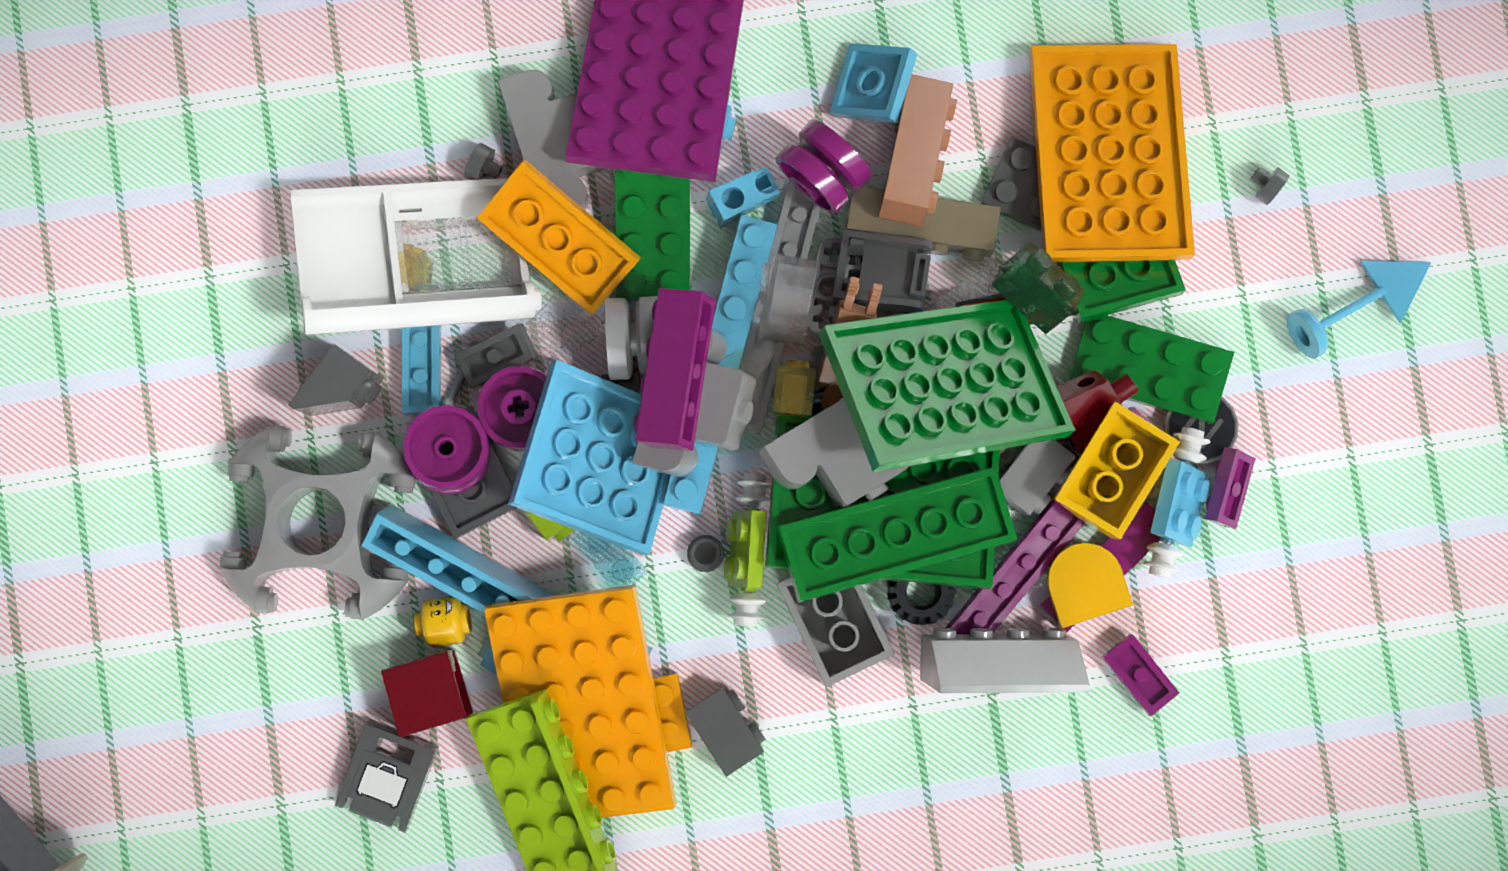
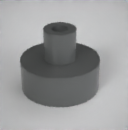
(482, 163)
(1269, 184)

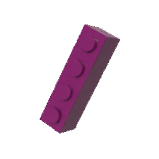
(675, 369)

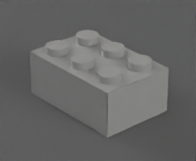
(838, 631)

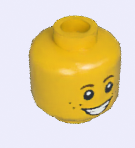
(443, 621)

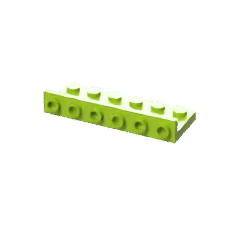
(541, 786)

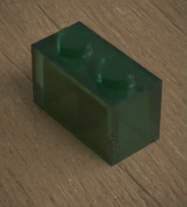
(1038, 287)

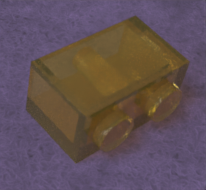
(795, 389)

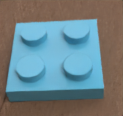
(873, 82)

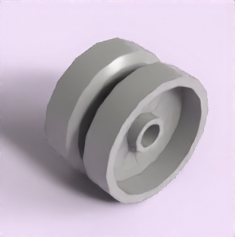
(627, 337)

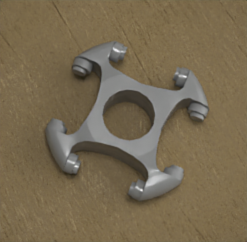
(284, 490)

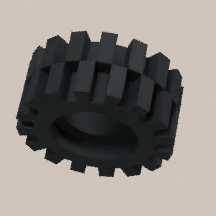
(920, 614)

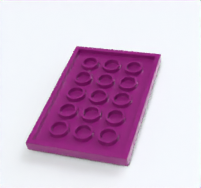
(656, 86)

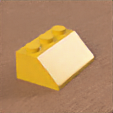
(1116, 471)

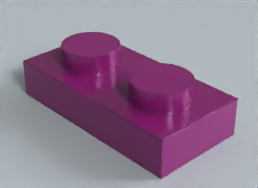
(1229, 488)
(1140, 674)

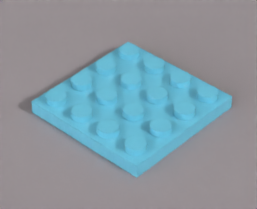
(582, 459)

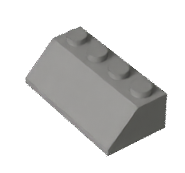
(1002, 662)

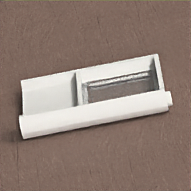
(405, 258)

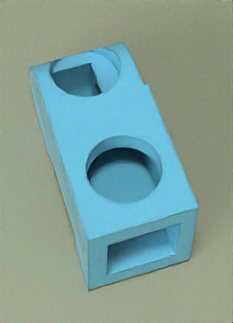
(742, 196)

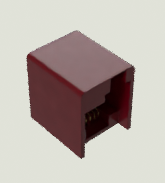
(426, 692)

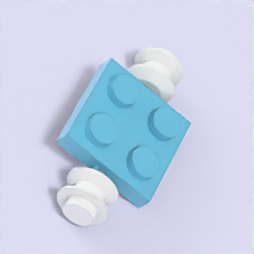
(1179, 503)

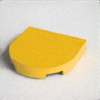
(1086, 584)

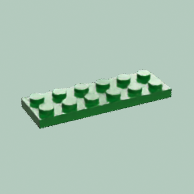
(896, 534)

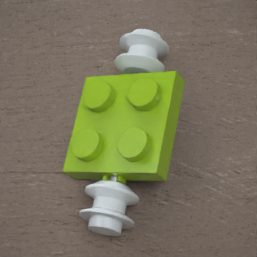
(747, 546)

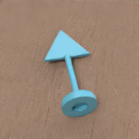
(1394, 281)

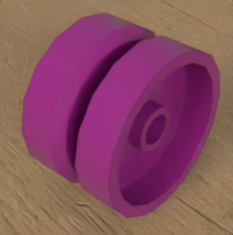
(823, 166)
(500, 400)
(441, 428)

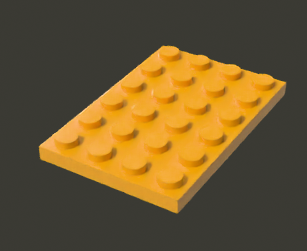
(1111, 152)
(599, 671)

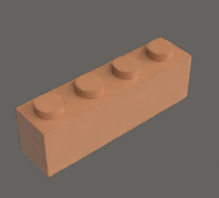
(916, 151)

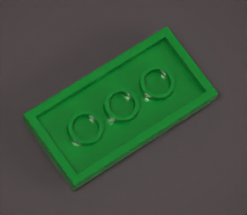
(655, 224)
(1165, 367)

